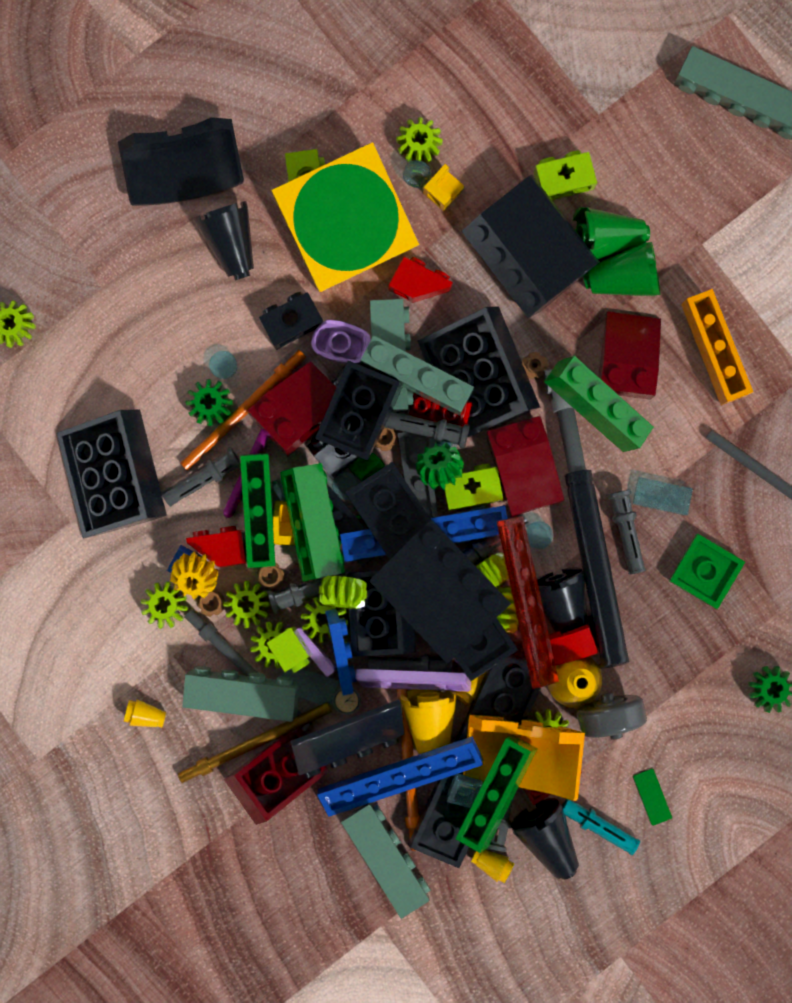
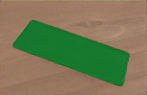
(652, 797)

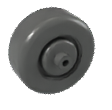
(612, 716)

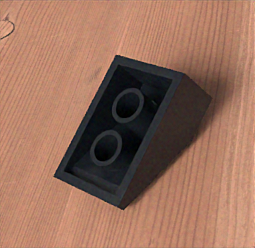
(359, 410)

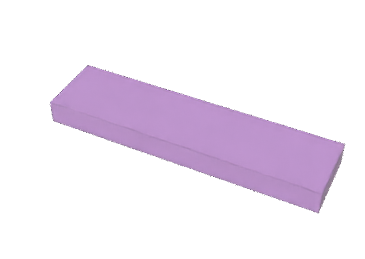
(413, 680)

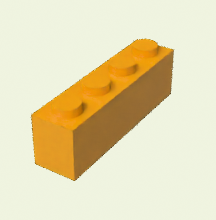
(716, 347)

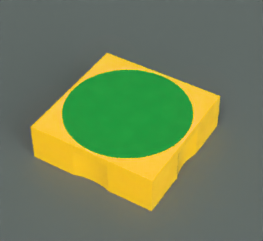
(345, 217)

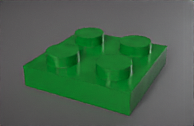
(706, 571)

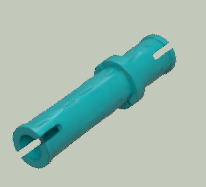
(627, 842)

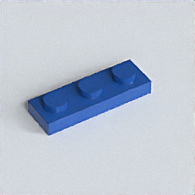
(341, 651)

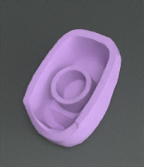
(340, 342)

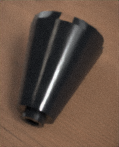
(229, 238)
(564, 599)
(548, 837)

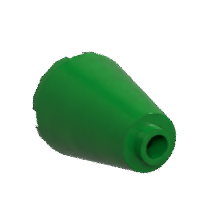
(609, 232)
(626, 273)

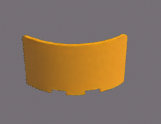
(555, 764)

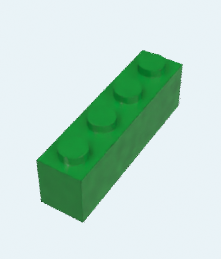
(598, 404)
(257, 510)
(312, 522)
(496, 793)

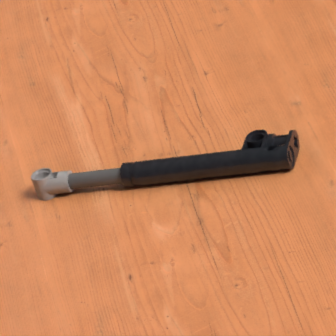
(605, 615)

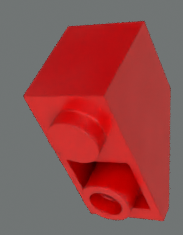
(418, 283)
(224, 548)

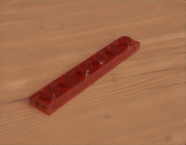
(527, 602)

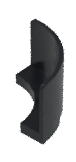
(181, 165)

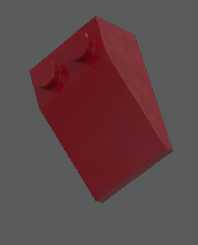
(631, 354)
(294, 408)
(525, 465)
(269, 780)

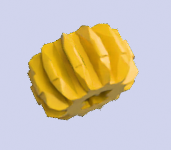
(194, 575)

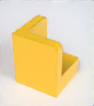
(443, 188)
(281, 525)

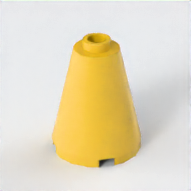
(566, 689)
(429, 717)

